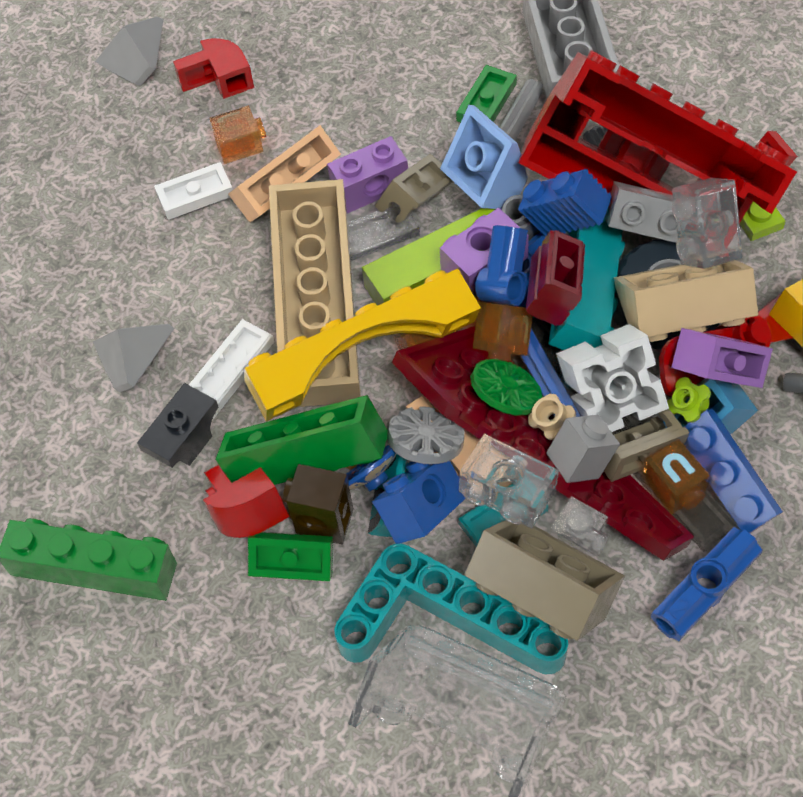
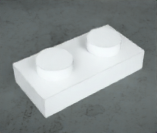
(193, 190)

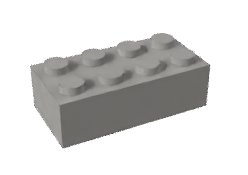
(562, 30)

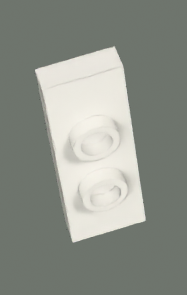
(225, 368)

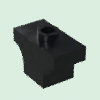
(180, 428)

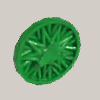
(505, 386)

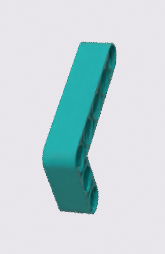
(445, 605)

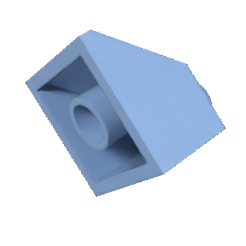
(484, 161)

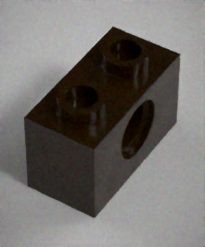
(319, 502)

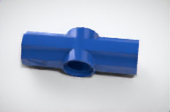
(690, 599)

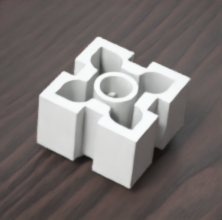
(614, 377)

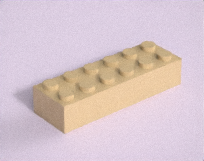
(314, 277)

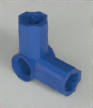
(503, 277)

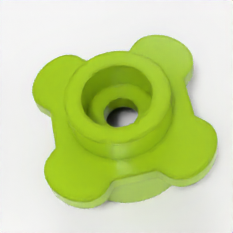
(695, 406)

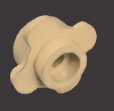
(543, 409)

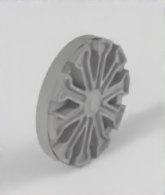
(409, 433)

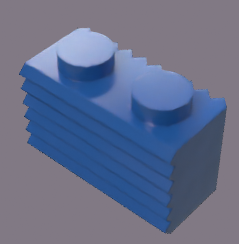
(565, 202)

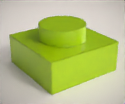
(761, 223)

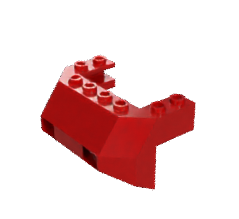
(645, 137)

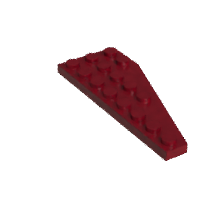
(443, 373)

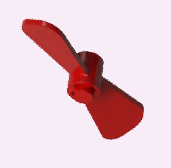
(756, 329)

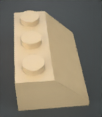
(687, 298)

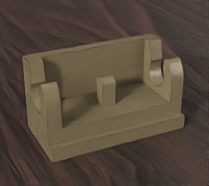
(414, 187)
(643, 442)

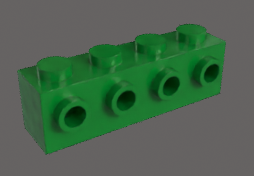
(318, 438)
(88, 558)

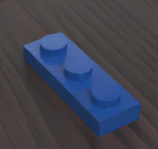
(730, 473)

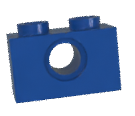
(418, 500)

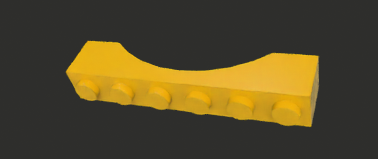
(432, 309)

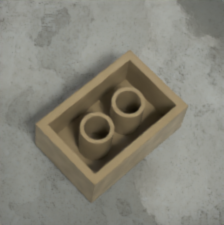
(544, 578)

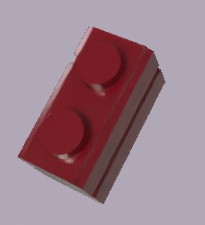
(556, 278)

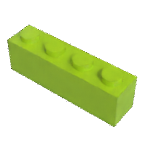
(412, 262)

